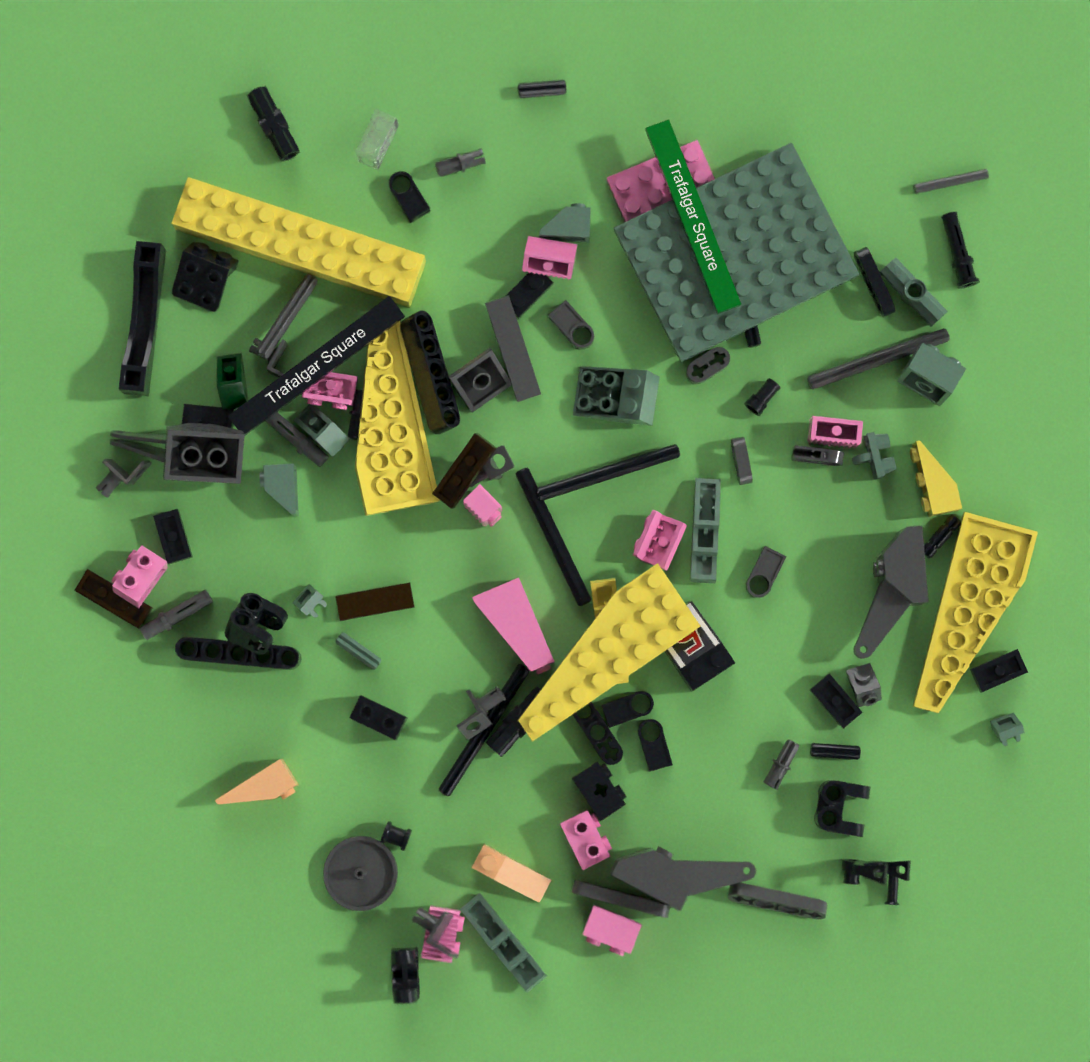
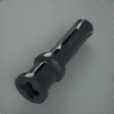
(962, 261)

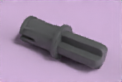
(460, 163)
(781, 764)

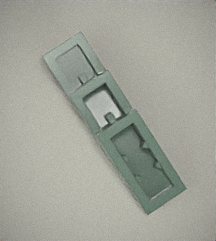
(705, 530)
(503, 942)

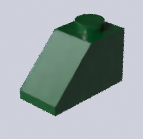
(231, 381)

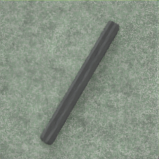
(876, 359)

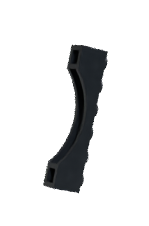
(147, 287)

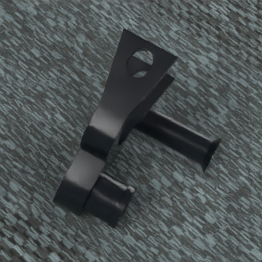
(855, 868)

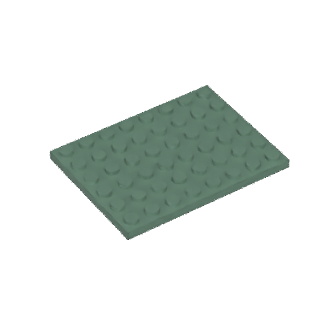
(771, 238)

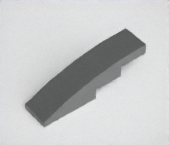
(513, 348)

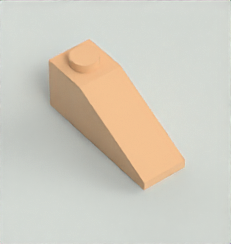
(267, 784)
(511, 873)

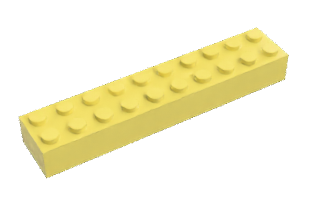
(298, 242)

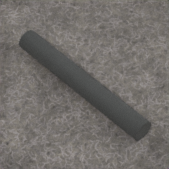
(951, 181)

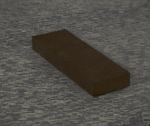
(464, 470)
(101, 592)
(375, 601)

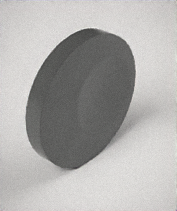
(360, 873)

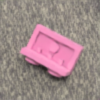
(334, 389)
(659, 540)

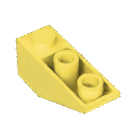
(938, 487)

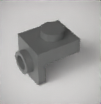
(864, 685)

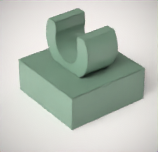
(308, 600)
(1007, 727)

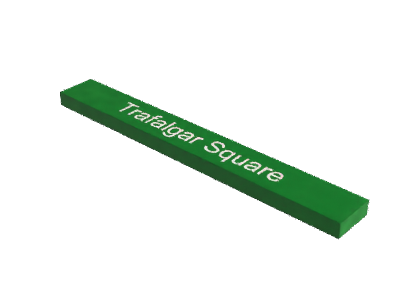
(693, 216)

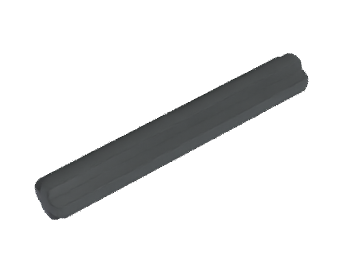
(287, 316)

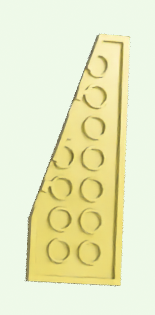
(392, 445)
(982, 579)
(626, 634)

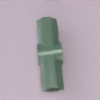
(901, 279)

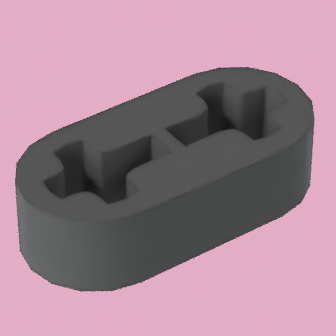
(705, 360)
(741, 460)

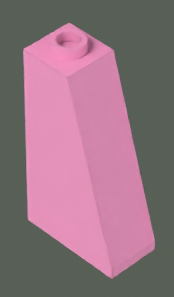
(515, 621)

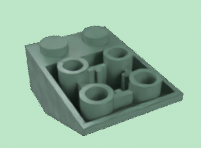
(616, 395)

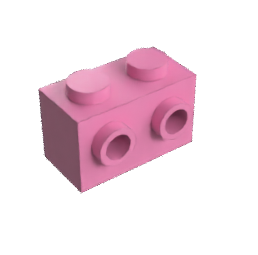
(139, 576)
(585, 839)
(611, 929)

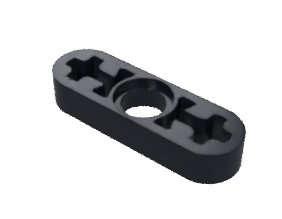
(874, 282)

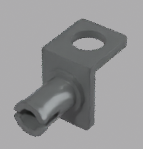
(273, 358)
(491, 470)
(118, 474)
(482, 705)
(436, 928)

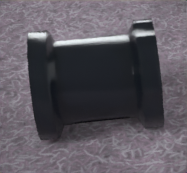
(396, 836)

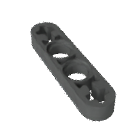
(621, 898)
(777, 901)

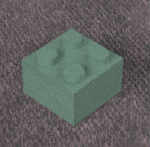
(932, 374)

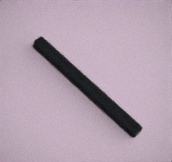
(608, 472)
(553, 537)
(478, 740)

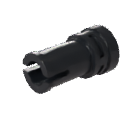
(759, 401)

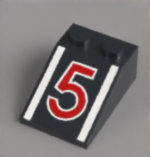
(699, 654)

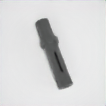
(299, 440)
(171, 617)

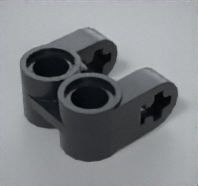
(243, 623)
(836, 807)
(405, 975)

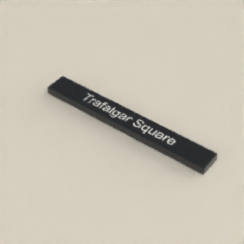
(316, 366)

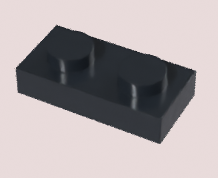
(528, 291)
(207, 415)
(173, 536)
(999, 670)
(835, 701)

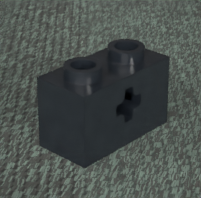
(378, 717)
(600, 805)

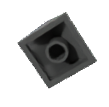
(480, 380)

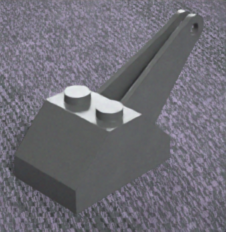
(191, 451)
(901, 585)
(673, 879)

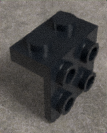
(203, 275)

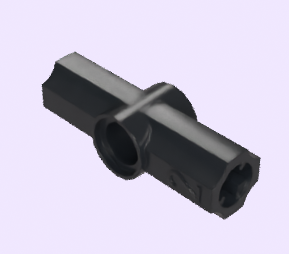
(273, 123)
(511, 729)

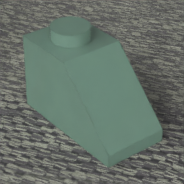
(569, 225)
(322, 429)
(281, 484)

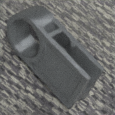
(567, 321)
(817, 455)
(767, 566)

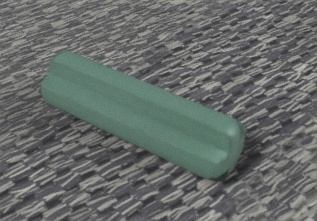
(358, 651)

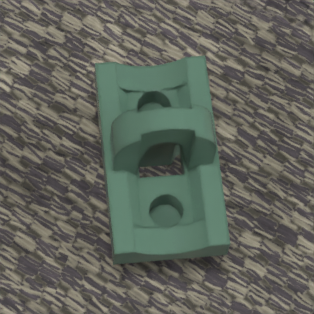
(873, 445)

